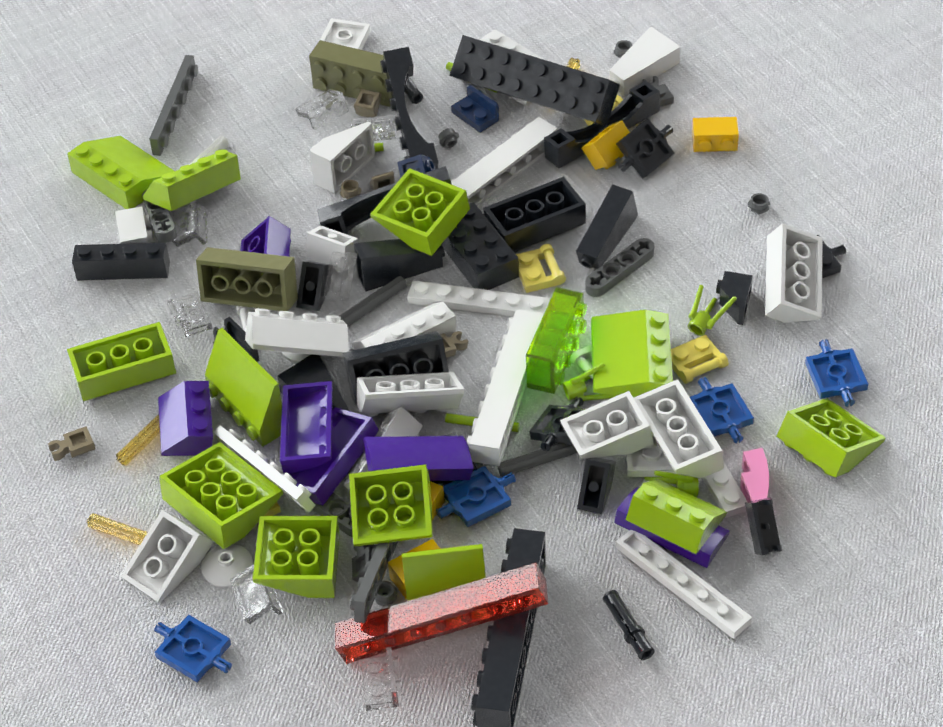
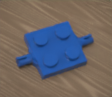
(836, 373)
(722, 409)
(478, 497)
(192, 648)

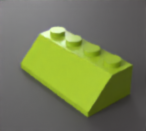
(194, 180)
(121, 361)

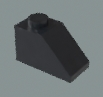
(312, 285)
(739, 286)
(596, 484)

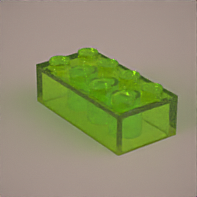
(555, 340)

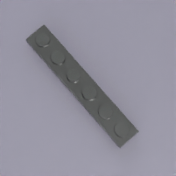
(172, 106)
(370, 583)

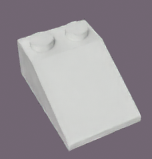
(341, 156)
(609, 428)
(166, 556)

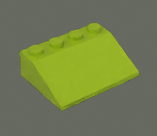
(116, 169)
(634, 352)
(244, 389)
(219, 494)

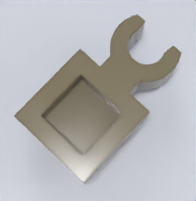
(453, 343)
(74, 442)

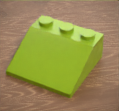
(422, 210)
(829, 436)
(391, 505)
(674, 514)
(298, 554)
(441, 569)

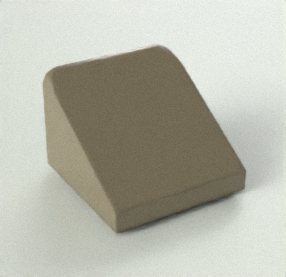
(367, 103)
(382, 180)

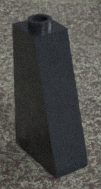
(608, 227)
(386, 259)
(311, 371)

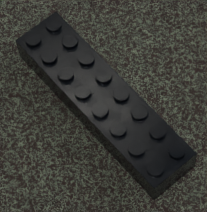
(535, 80)
(508, 642)

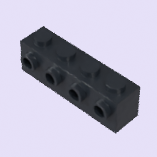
(121, 261)

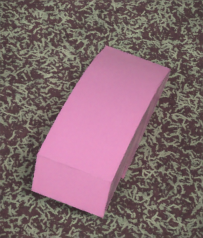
(755, 478)

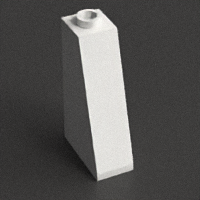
(646, 58)

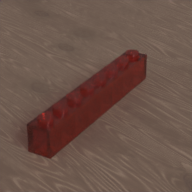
(442, 613)

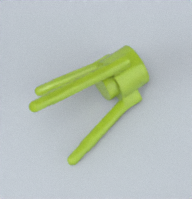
(701, 320)
(576, 386)
(686, 483)

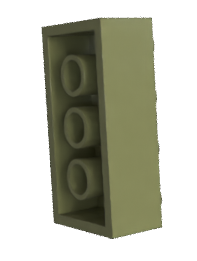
(347, 70)
(247, 279)

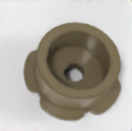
(350, 189)

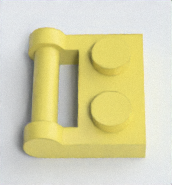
(532, 273)
(693, 354)

